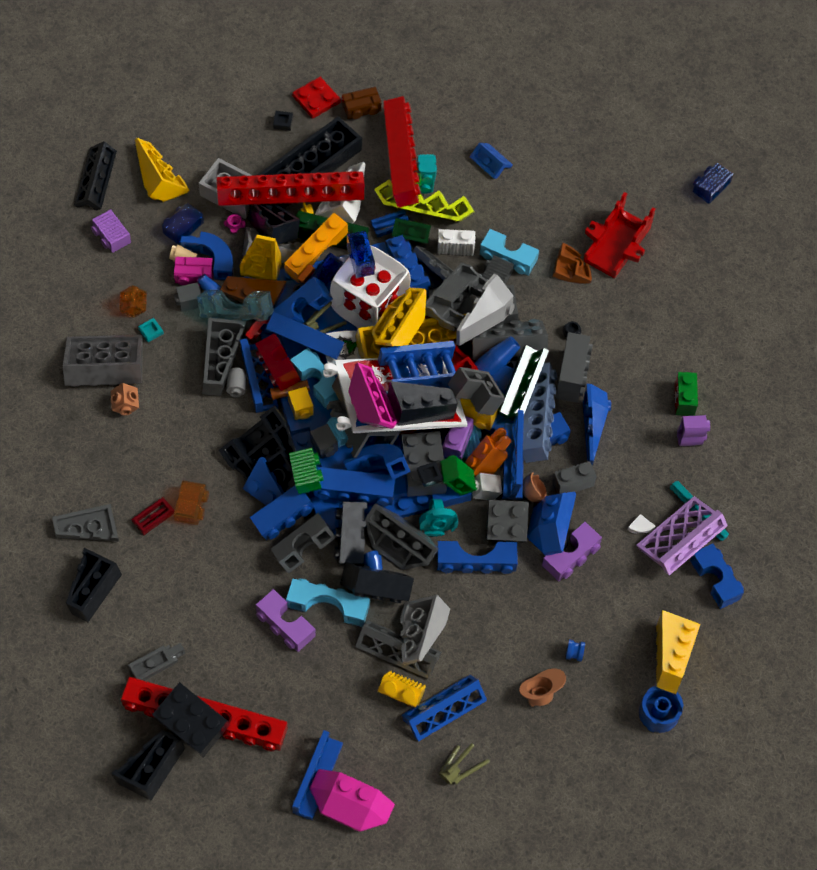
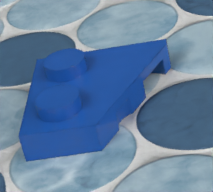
(263, 483)

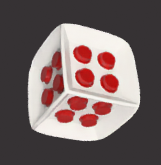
(367, 297)

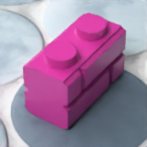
(190, 269)

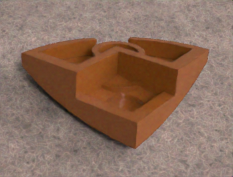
(571, 267)

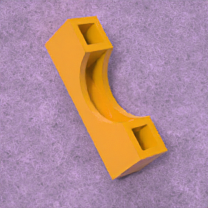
(328, 234)

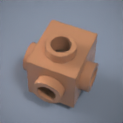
(124, 399)

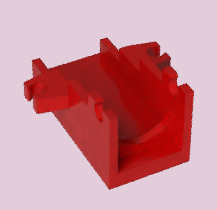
(617, 239)

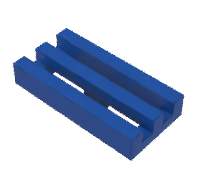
(387, 221)

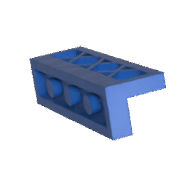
(252, 377)
(440, 702)
(323, 758)

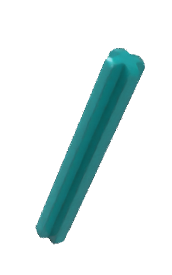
(684, 495)

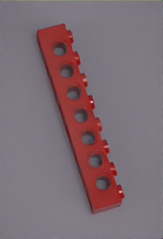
(290, 188)
(272, 741)

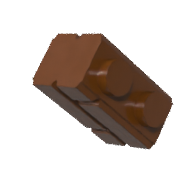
(361, 103)

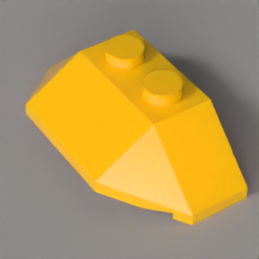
(401, 319)

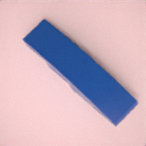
(305, 335)

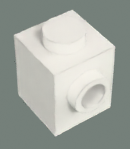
(487, 486)

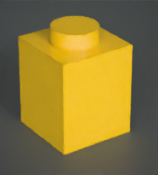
(300, 403)

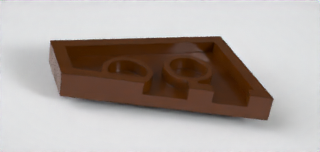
(240, 287)

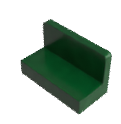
(412, 230)

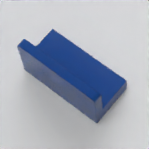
(490, 159)

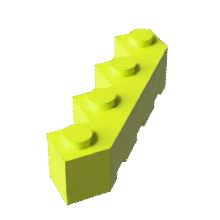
(434, 205)

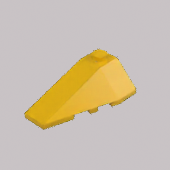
(157, 174)

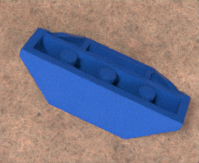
(551, 522)

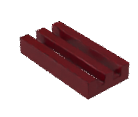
(144, 530)

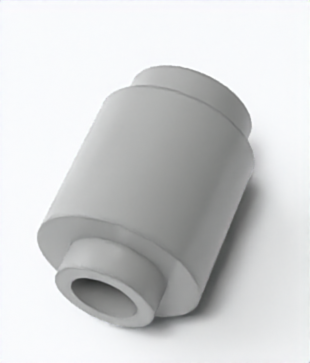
(236, 382)

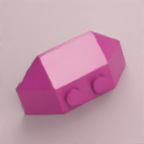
(370, 398)
(350, 800)

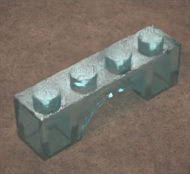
(216, 305)

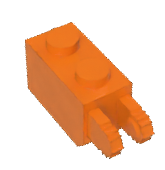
(489, 453)

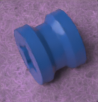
(575, 650)

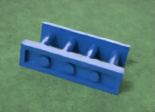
(420, 353)

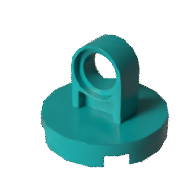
(438, 519)

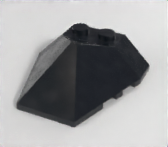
(265, 439)

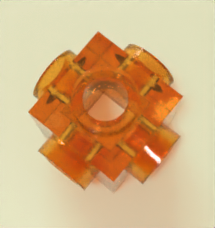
(133, 301)

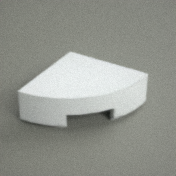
(641, 525)

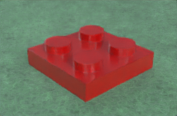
(316, 97)

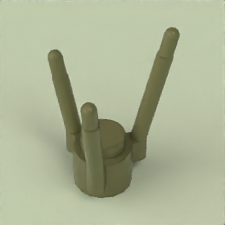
(313, 324)
(450, 771)

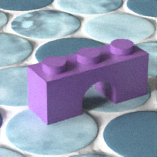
(562, 564)
(295, 633)

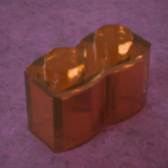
(190, 503)

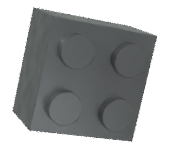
(507, 520)

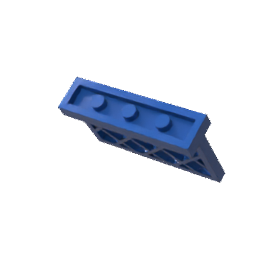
(513, 466)

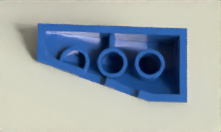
(595, 412)

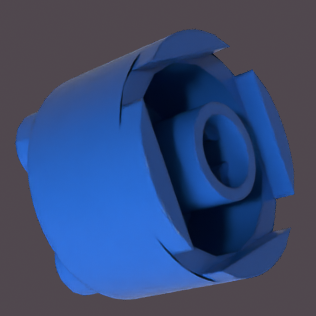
(664, 717)

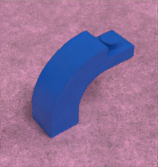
(214, 248)
(379, 457)

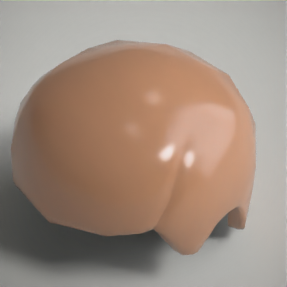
(533, 488)

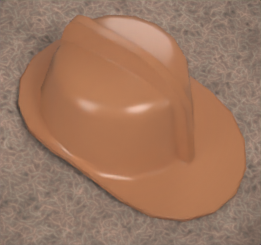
(541, 688)

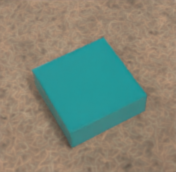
(150, 330)

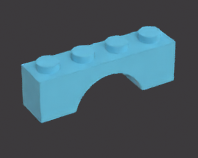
(305, 594)

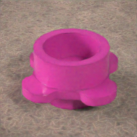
(234, 218)

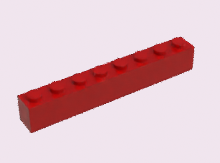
(401, 152)

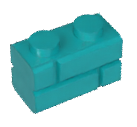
(427, 172)

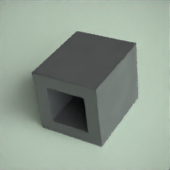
(187, 296)
(324, 441)

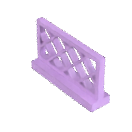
(690, 542)

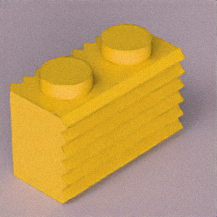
(401, 689)

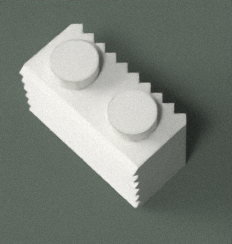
(456, 242)

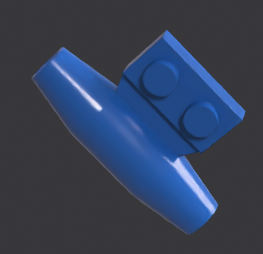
(496, 361)

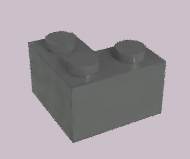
(478, 388)

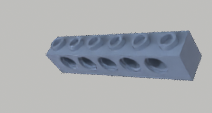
(539, 417)

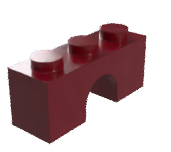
(282, 370)

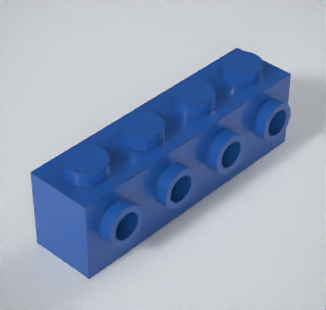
(401, 251)
(356, 486)

